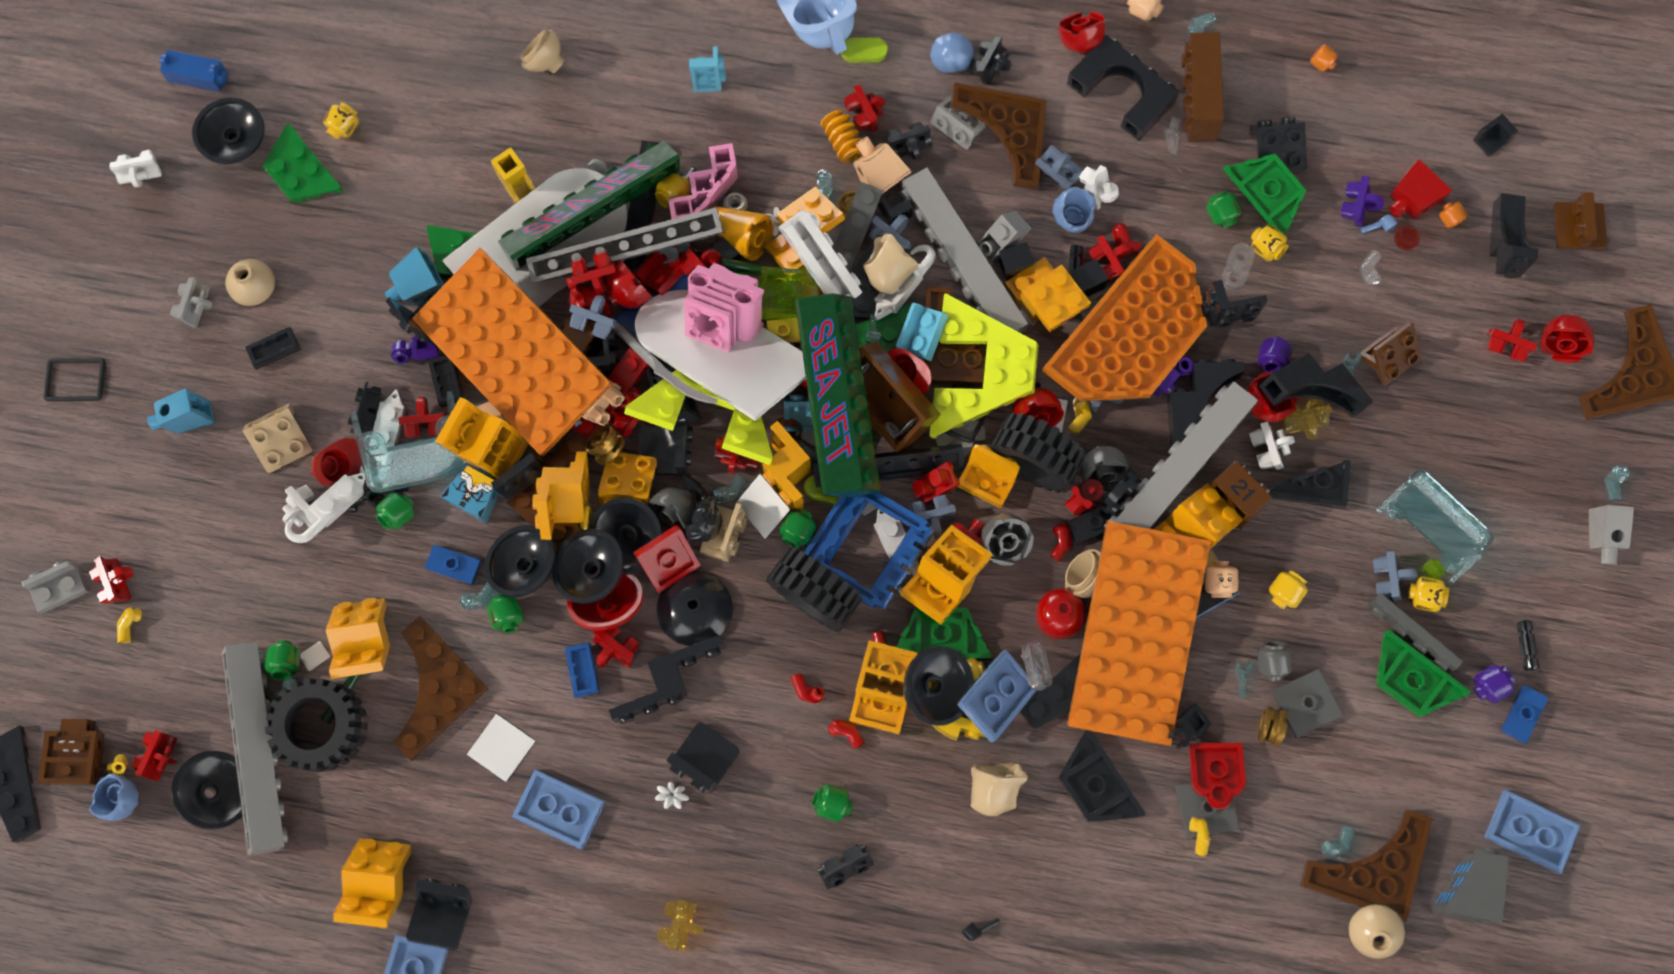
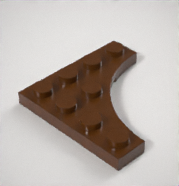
(1015, 121)
(954, 361)
(1644, 376)
(524, 501)
(444, 690)
(1381, 878)

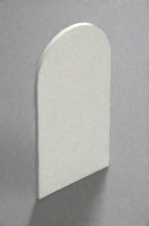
(532, 205)
(747, 377)

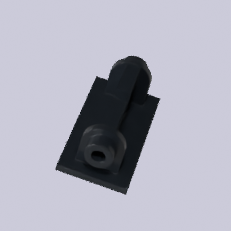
(366, 399)
(856, 862)

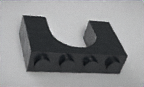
(1113, 60)

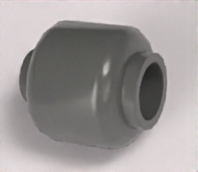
(1274, 660)

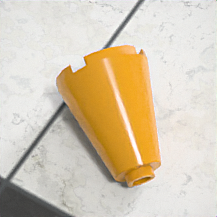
(746, 231)

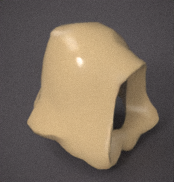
(888, 265)
(996, 787)

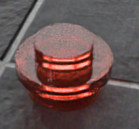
(1406, 238)

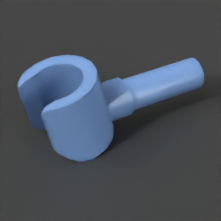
(1387, 222)

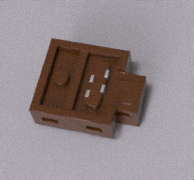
(72, 754)

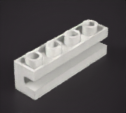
(818, 256)

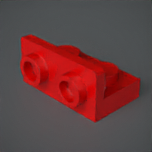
(659, 276)

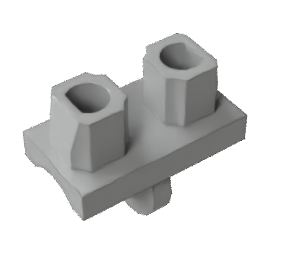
(192, 303)

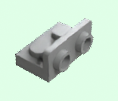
(956, 124)
(56, 586)

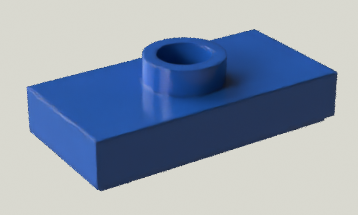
(453, 565)
(582, 670)
(1524, 714)

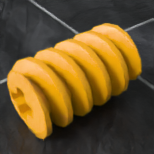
(842, 136)

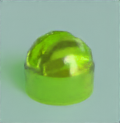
(1434, 568)

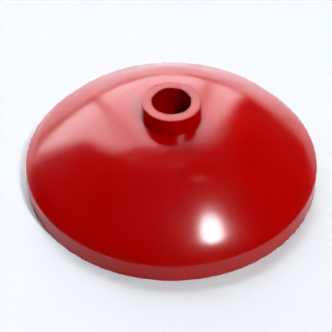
(613, 609)

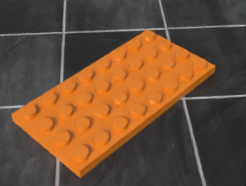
(512, 352)
(1138, 633)

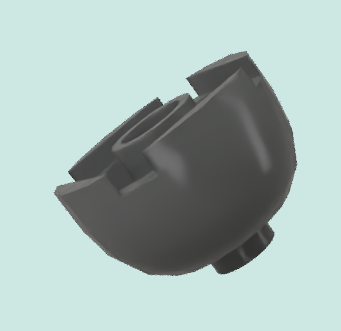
(1105, 465)
(673, 507)
(1007, 538)

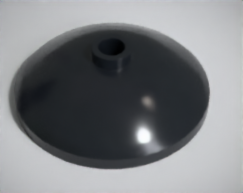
(220, 123)
(624, 514)
(511, 556)
(577, 560)
(694, 625)
(949, 679)
(202, 772)

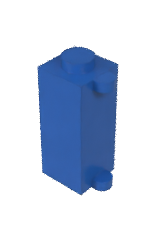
(193, 70)

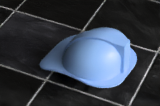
(821, 21)

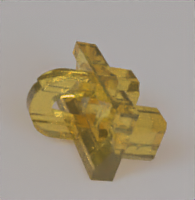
(1316, 416)
(677, 935)

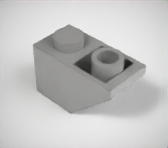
(1004, 233)

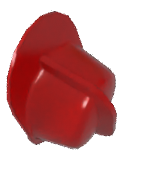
(913, 367)
(336, 461)

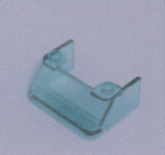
(405, 463)
(1440, 520)

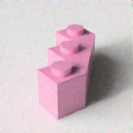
(708, 185)

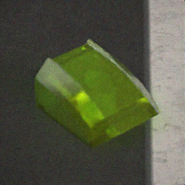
(782, 288)

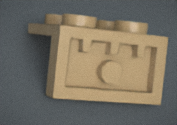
(277, 438)
(726, 542)

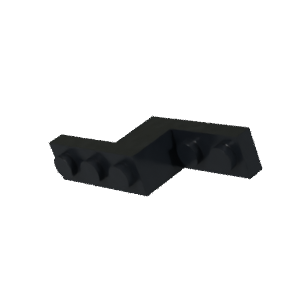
(667, 680)

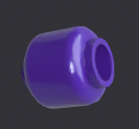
(1274, 354)
(1494, 684)

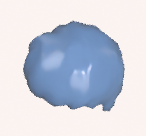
(952, 53)
(1074, 209)
(114, 798)

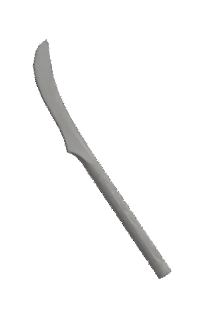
(658, 368)

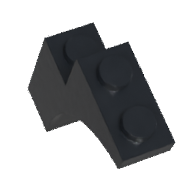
(1509, 237)
(1308, 380)
(1205, 381)

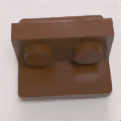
(1580, 224)
(1393, 353)

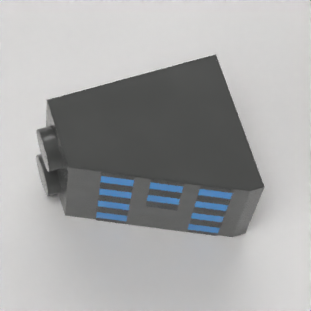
(1475, 888)

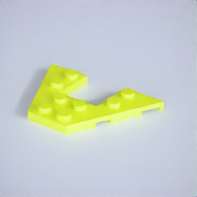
(1008, 366)
(662, 406)

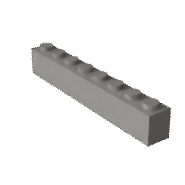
(628, 244)
(960, 250)
(1186, 458)
(252, 752)

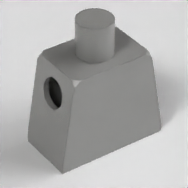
(1610, 531)

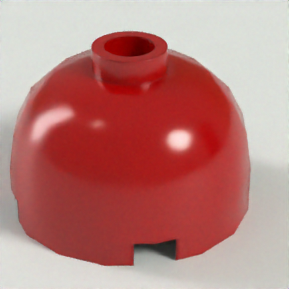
(1081, 32)
(626, 288)
(1567, 338)
(1041, 405)
(1264, 409)
(1061, 614)

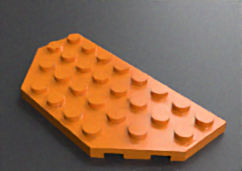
(1134, 329)

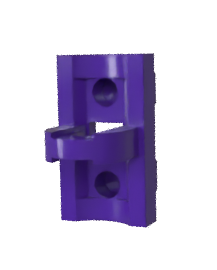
(1364, 201)

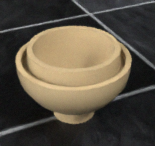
(543, 53)
(255, 287)
(1082, 573)
(1373, 922)

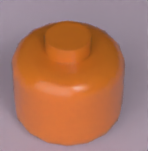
(1324, 58)
(1453, 214)

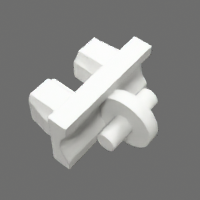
(136, 169)
(1098, 185)
(1272, 457)
(297, 505)

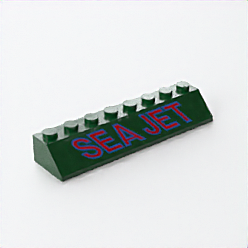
(590, 204)
(837, 395)

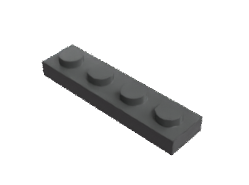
(857, 223)
(1421, 639)

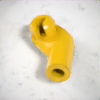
(1082, 413)
(124, 623)
(118, 766)
(1203, 837)

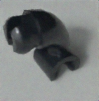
(369, 496)

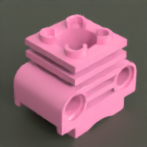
(722, 307)

